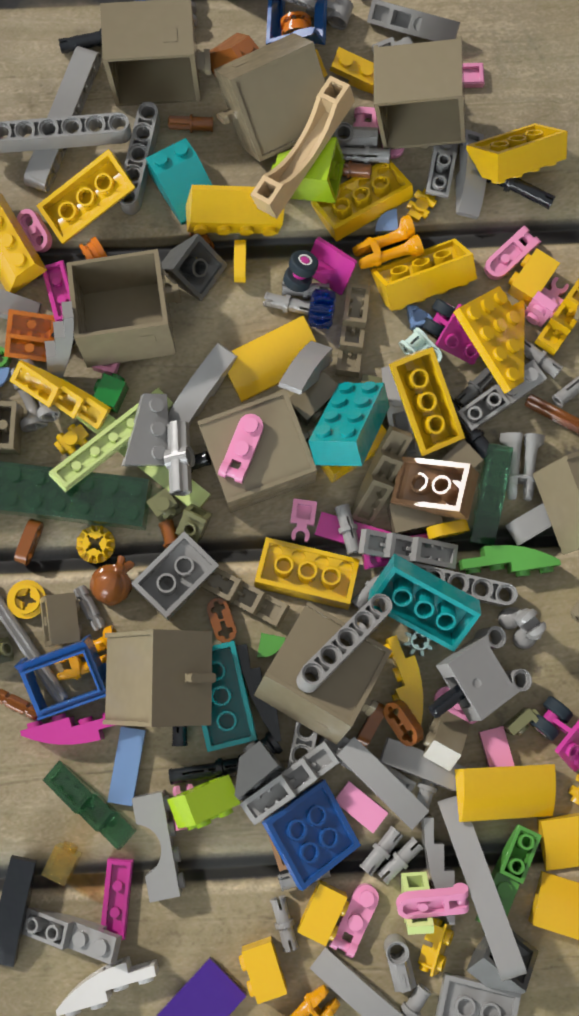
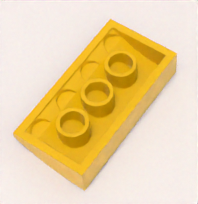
(86, 196)
(364, 200)
(267, 358)
(306, 573)
(505, 792)
(559, 841)
(556, 905)

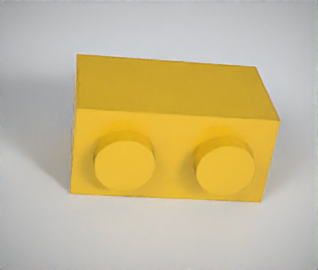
(533, 277)
(323, 913)
(263, 970)

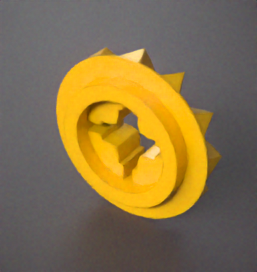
(93, 555)
(21, 589)

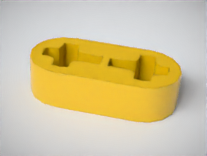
(240, 253)
(447, 529)

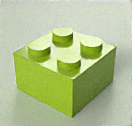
(203, 803)

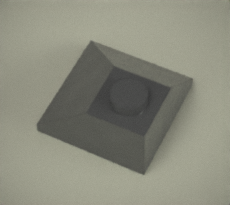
(193, 266)
(255, 769)
(484, 968)

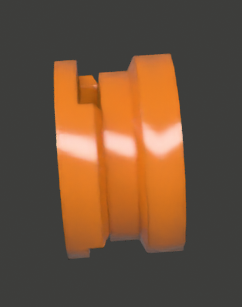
(291, 24)
(93, 249)

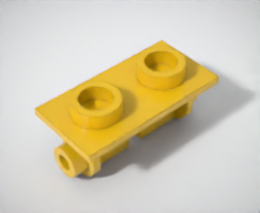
(433, 957)

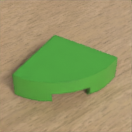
(269, 645)

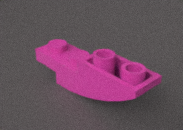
(65, 731)

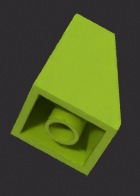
(324, 176)

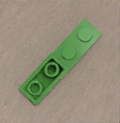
(516, 558)
(514, 864)

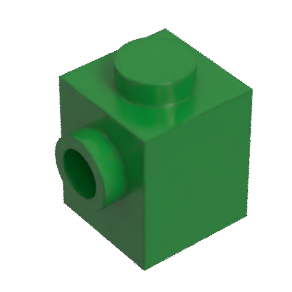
(111, 391)

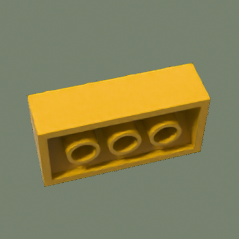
(518, 152)
(228, 211)
(18, 257)
(421, 277)
(426, 400)

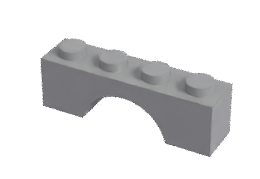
(164, 879)

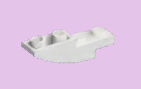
(96, 988)

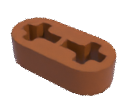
(28, 541)
(216, 623)
(403, 722)
(370, 725)

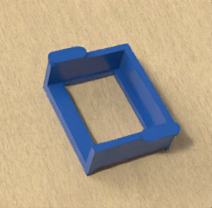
(276, 11)
(97, 668)

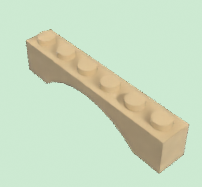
(282, 181)

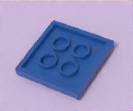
(311, 834)

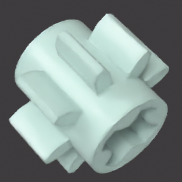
(411, 637)

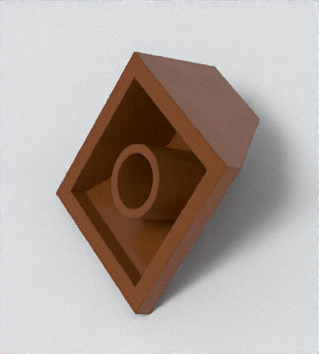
(231, 49)

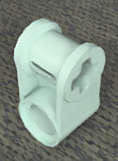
(417, 342)

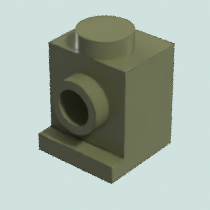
(164, 506)
(197, 518)

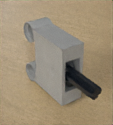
(478, 678)

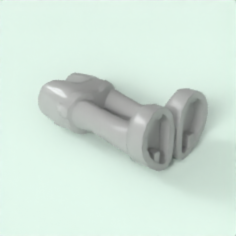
(37, 417)
(531, 442)
(530, 627)

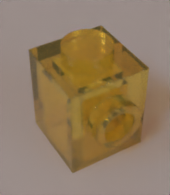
(62, 862)

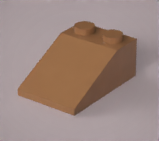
(436, 487)

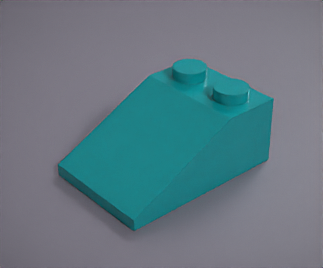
(174, 173)

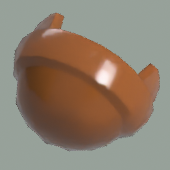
(111, 582)

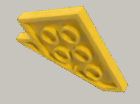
(497, 334)

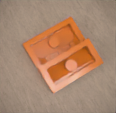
(27, 335)

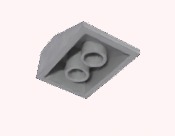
(175, 575)

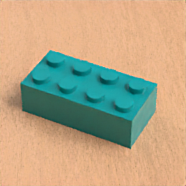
(349, 424)
(426, 602)
(231, 710)

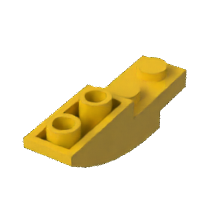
(355, 69)
(408, 673)

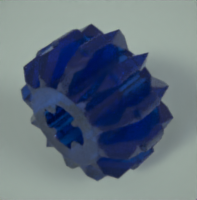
(322, 308)

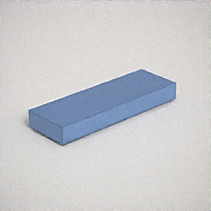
(126, 765)

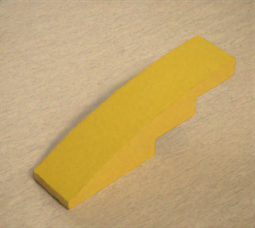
(560, 323)
(58, 392)

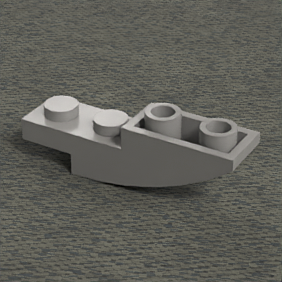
(412, 21)
(441, 170)
(469, 183)
(495, 401)
(396, 413)
(73, 933)

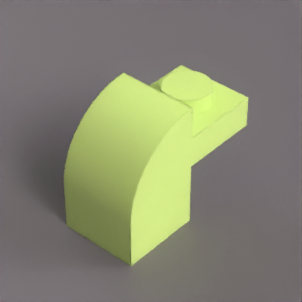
(412, 882)

